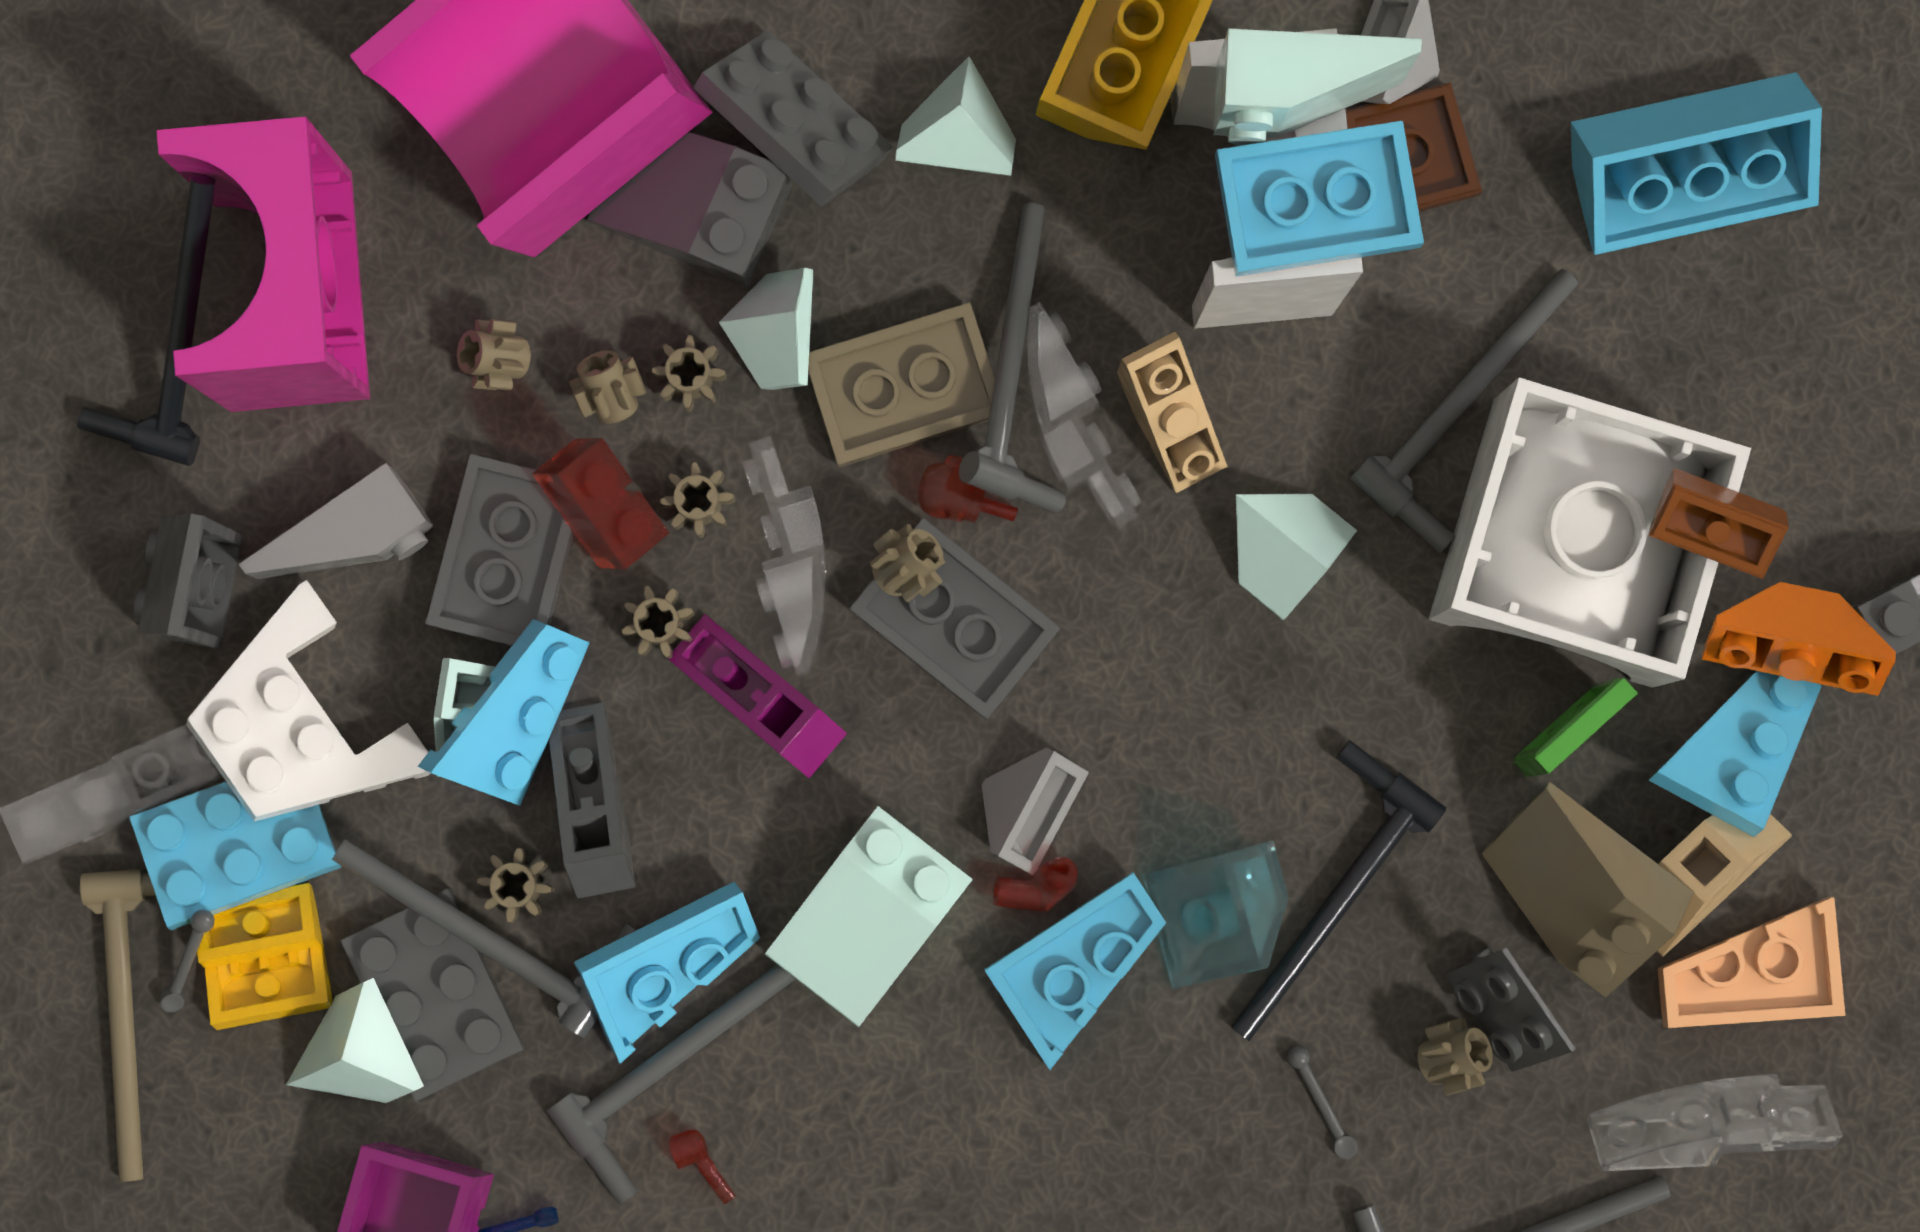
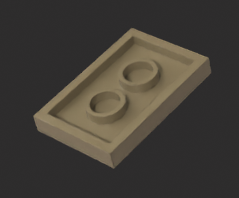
(903, 384)

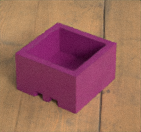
(412, 1192)

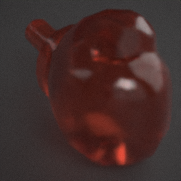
(948, 498)

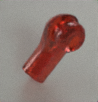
(1040, 890)

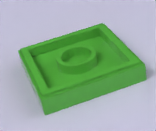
(1574, 727)

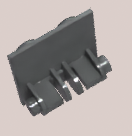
(1508, 1010)

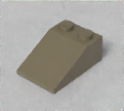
(1586, 889)

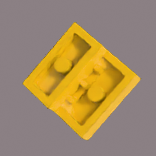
(266, 960)

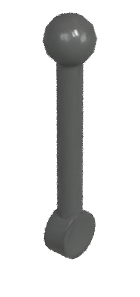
(172, 997)
(1344, 1145)

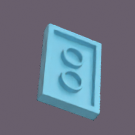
(1319, 198)
(215, 857)

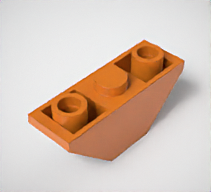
(1802, 637)

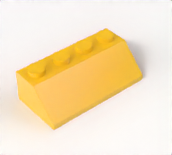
(1120, 68)

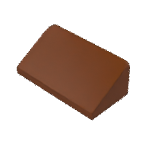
(1719, 523)

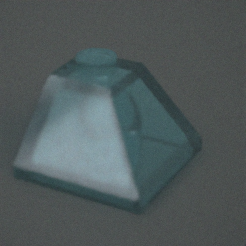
(1219, 913)

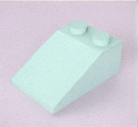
(1290, 79)
(868, 916)

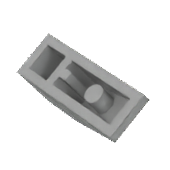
(357, 527)

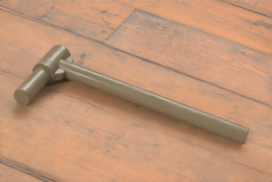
(114, 895)

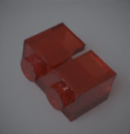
(590, 495)

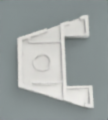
(275, 736)

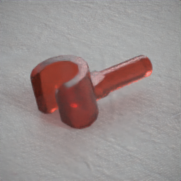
(690, 1148)

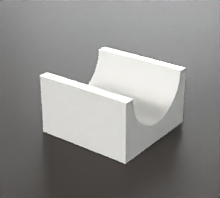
(1267, 295)
(1561, 526)

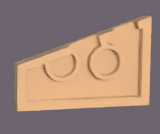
(1760, 975)

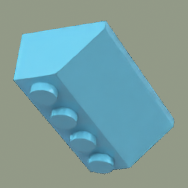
(1697, 162)

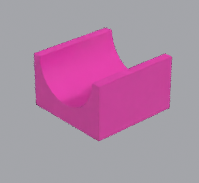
(535, 103)
(306, 322)

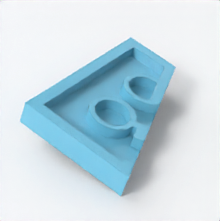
(511, 723)
(1742, 751)
(1074, 965)
(656, 966)

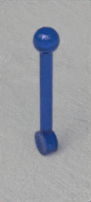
(542, 1218)

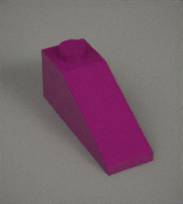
(757, 696)

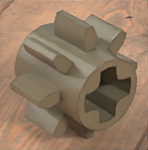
(493, 354)
(701, 384)
(607, 387)
(698, 484)
(907, 562)
(643, 615)
(532, 887)
(1455, 1056)

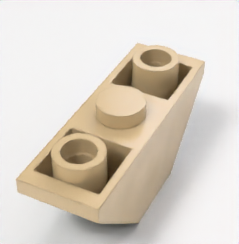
(1171, 411)
(1714, 863)

